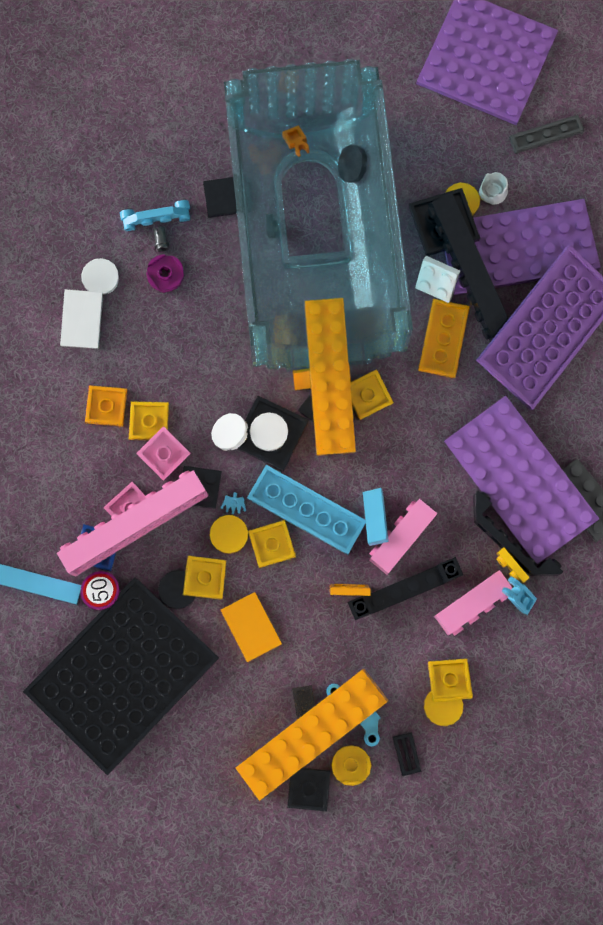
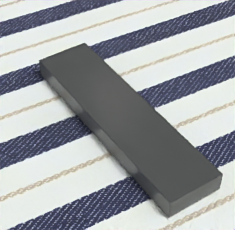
(546, 134)

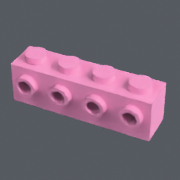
(403, 536)
(472, 603)

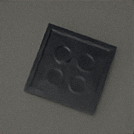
(425, 225)
(295, 423)

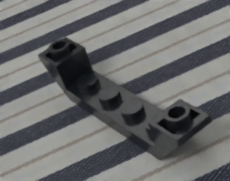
(549, 567)
(405, 589)

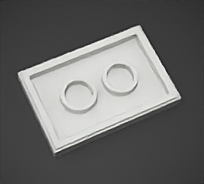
(81, 319)

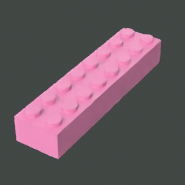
(132, 524)

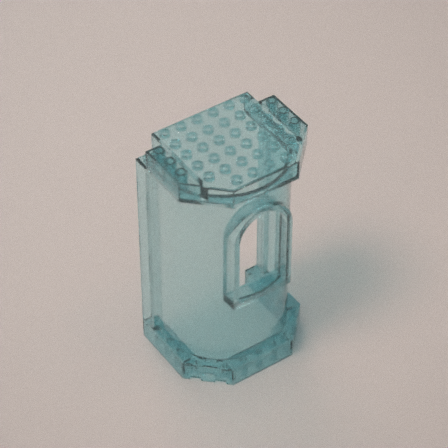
(334, 108)

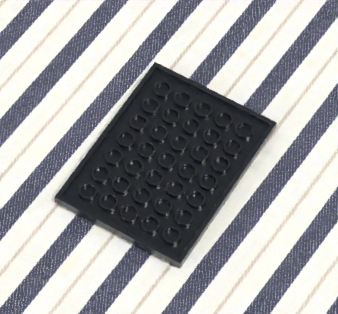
(121, 676)

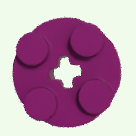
(154, 273)

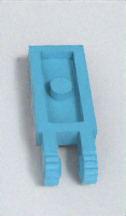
(520, 596)

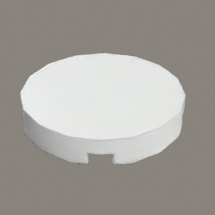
(100, 276)
(269, 431)
(229, 432)

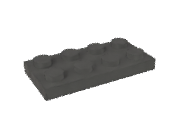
(591, 492)

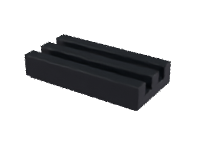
(399, 757)

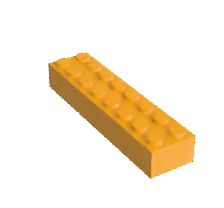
(329, 376)
(312, 734)

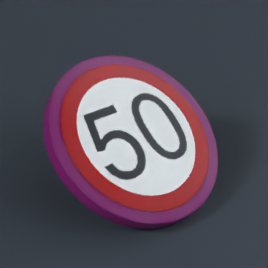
(100, 590)

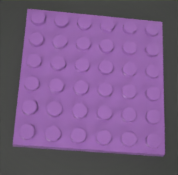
(487, 58)

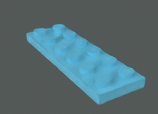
(306, 509)

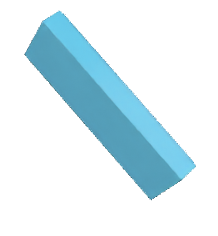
(375, 517)

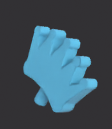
(233, 502)

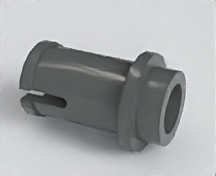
(160, 239)

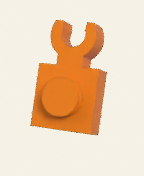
(296, 139)

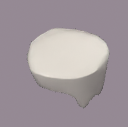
(494, 188)

